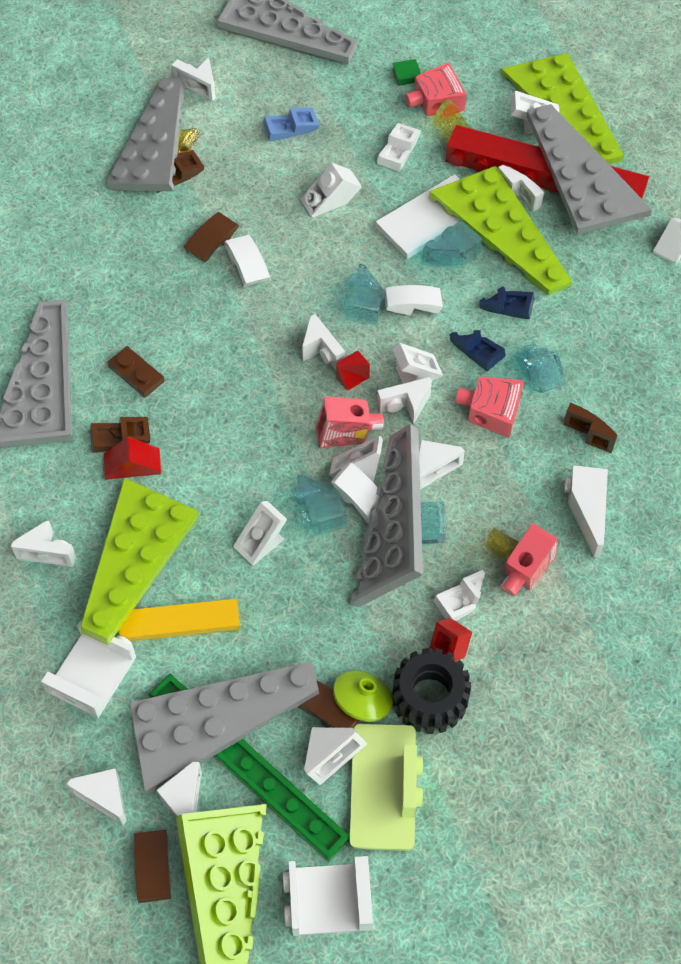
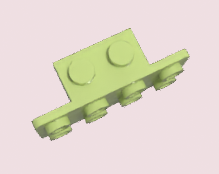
(385, 788)

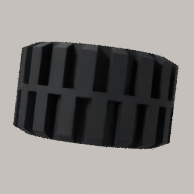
(431, 667)

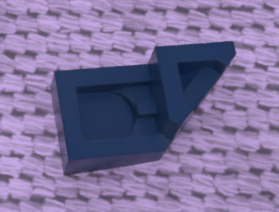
(509, 303)
(479, 349)

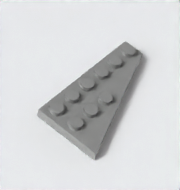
(286, 26)
(154, 143)
(586, 182)
(40, 388)
(394, 527)
(209, 718)

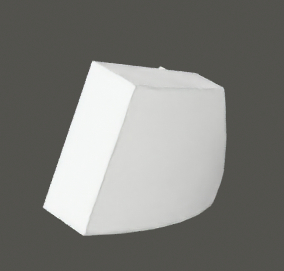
(460, 599)

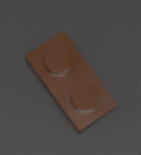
(136, 371)

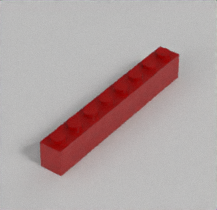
(485, 150)

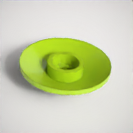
(362, 695)

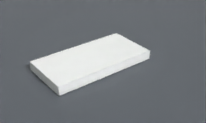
(416, 222)

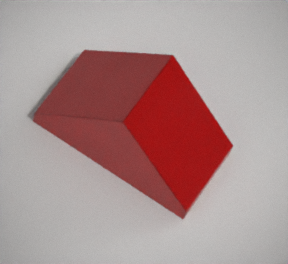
(131, 459)

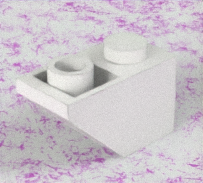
(331, 190)

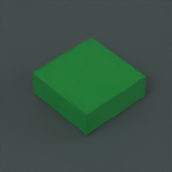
(406, 71)

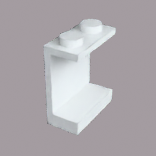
(91, 673)
(329, 898)

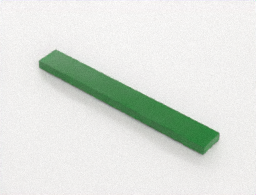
(274, 790)

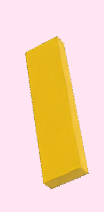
(181, 620)

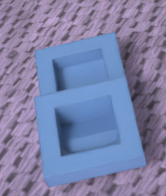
(296, 123)

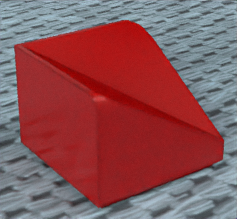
(352, 370)
(451, 638)

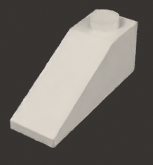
(588, 503)

